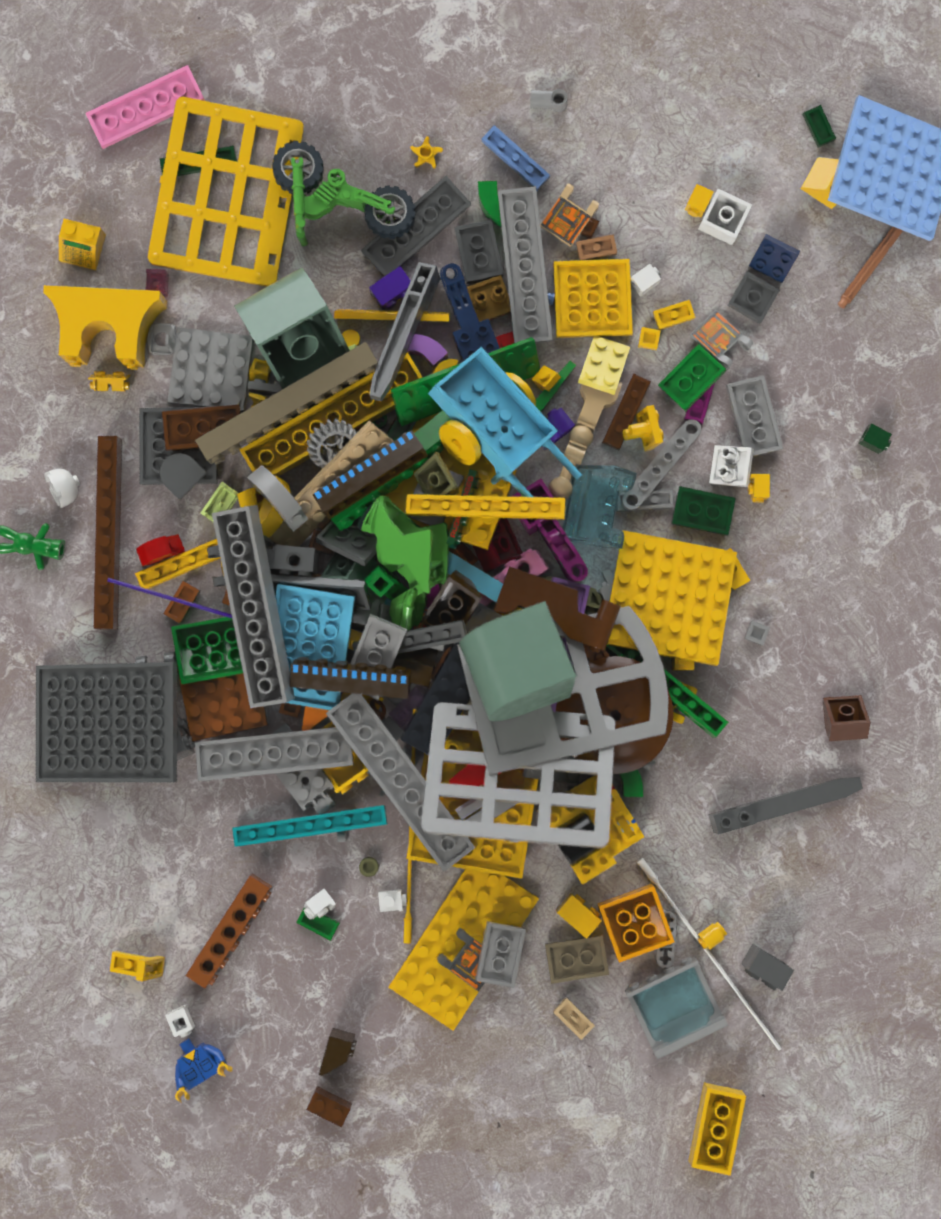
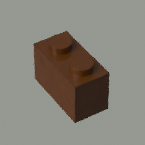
(329, 1106)

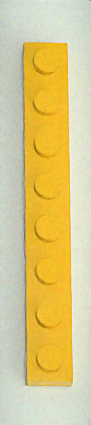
(485, 506)

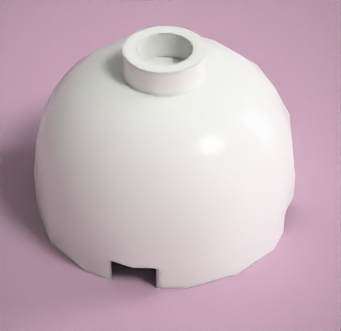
(62, 486)

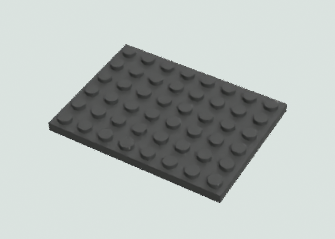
(106, 722)

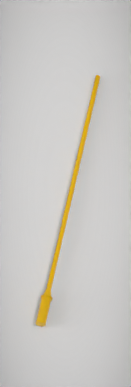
(408, 919)

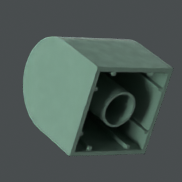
(292, 327)
(518, 663)

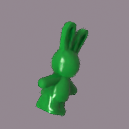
(26, 544)

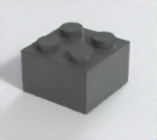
(767, 967)

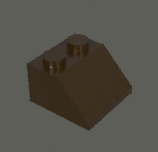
(338, 1049)

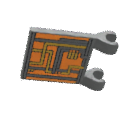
(466, 961)

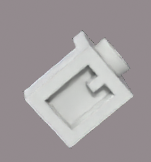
(392, 900)

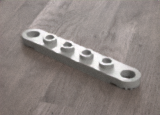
(661, 464)

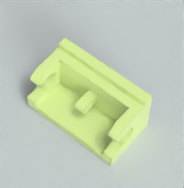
(221, 500)

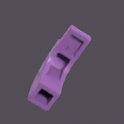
(428, 349)

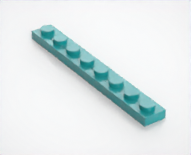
(310, 825)

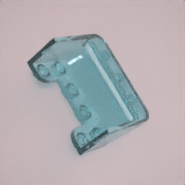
(594, 504)

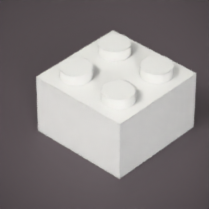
(725, 216)

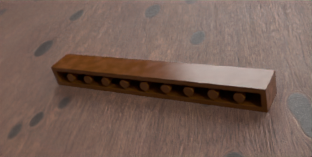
(107, 532)

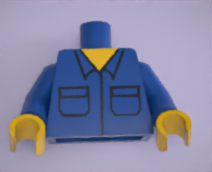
(197, 1066)

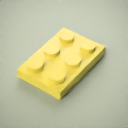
(604, 365)

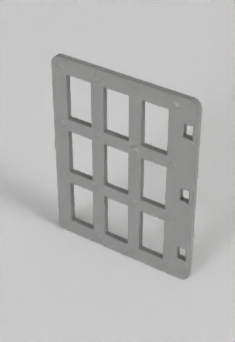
(568, 726)

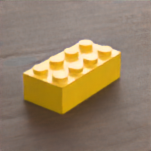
(717, 1128)

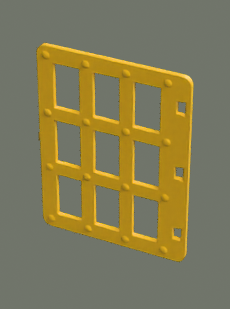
(274, 220)

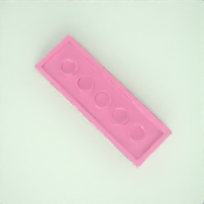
(142, 107)

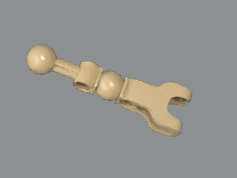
(582, 435)

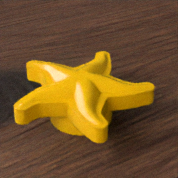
(426, 153)

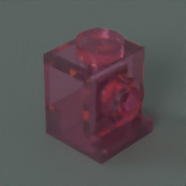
(160, 276)

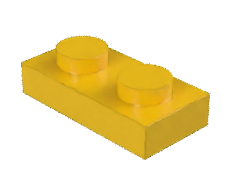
(674, 315)

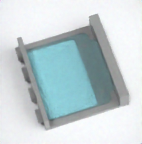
(675, 1007)

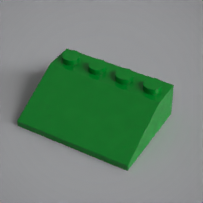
(206, 650)

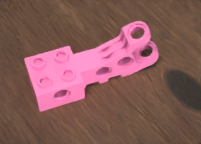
(536, 564)

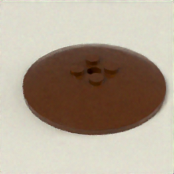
(633, 703)

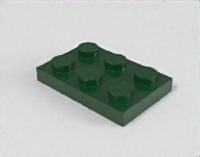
(703, 510)

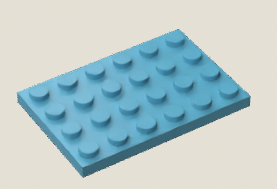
(315, 627)

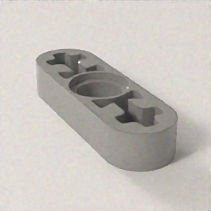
(670, 953)

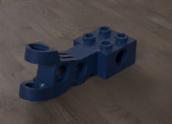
(472, 332)

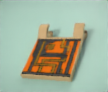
(566, 218)

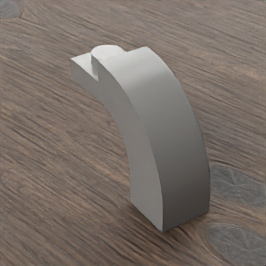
(278, 497)

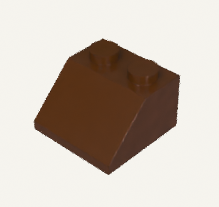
(846, 718)

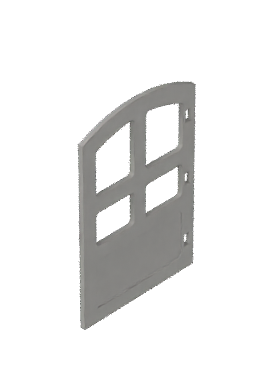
(535, 736)

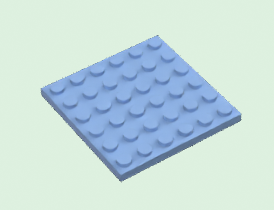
(890, 169)

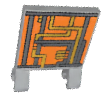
(718, 336)

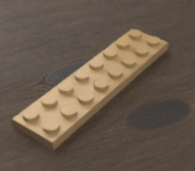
(365, 443)

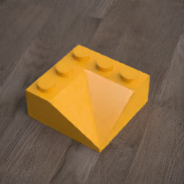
(635, 922)

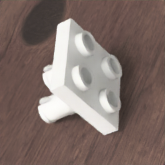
(731, 466)

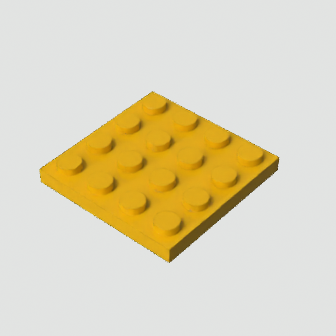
(592, 298)

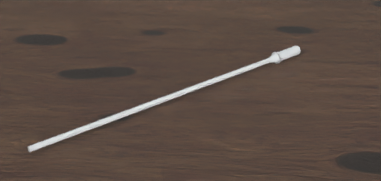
(654, 879)

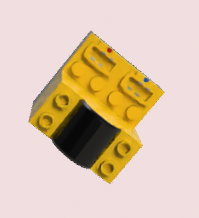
(623, 831)

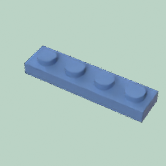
(515, 157)

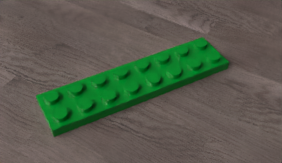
(415, 403)

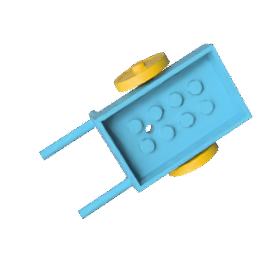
(481, 406)

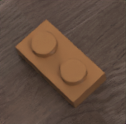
(596, 247)

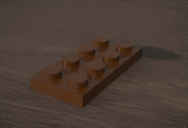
(187, 425)

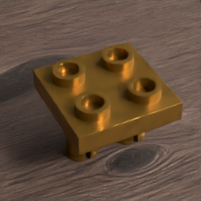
(490, 299)

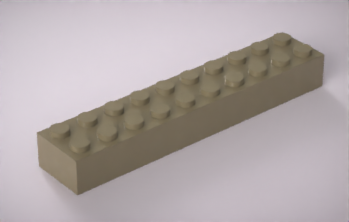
(286, 404)

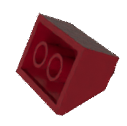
(502, 549)

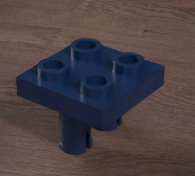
(774, 258)

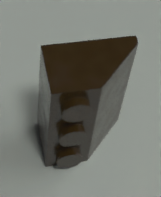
(453, 602)

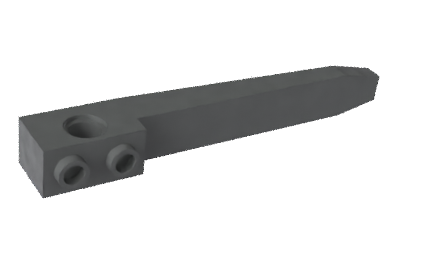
(412, 307)
(783, 804)

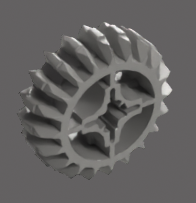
(330, 437)

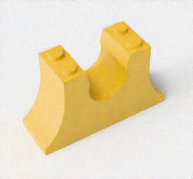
(91, 310)

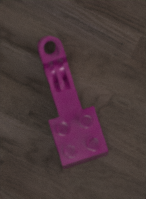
(554, 537)

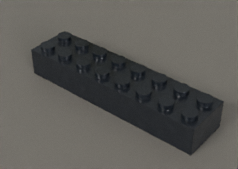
(446, 687)

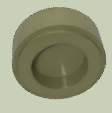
(369, 866)

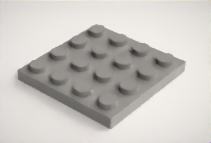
(210, 368)

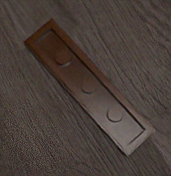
(626, 411)

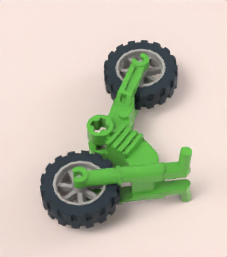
(337, 192)

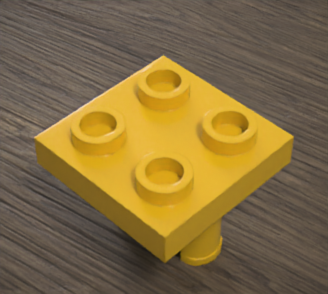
(646, 429)

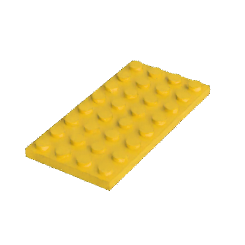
(469, 906)

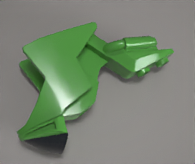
(411, 550)

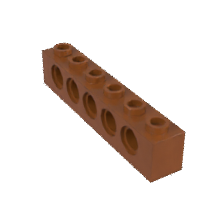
(198, 971)

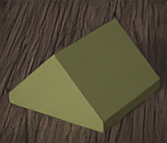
(436, 478)

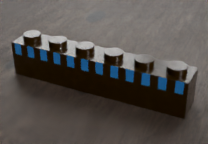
(370, 474)
(350, 678)

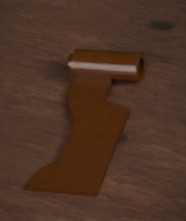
(562, 602)

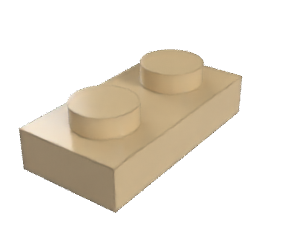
(573, 1018)

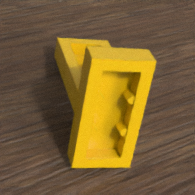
(136, 965)

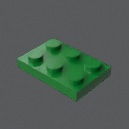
(692, 377)

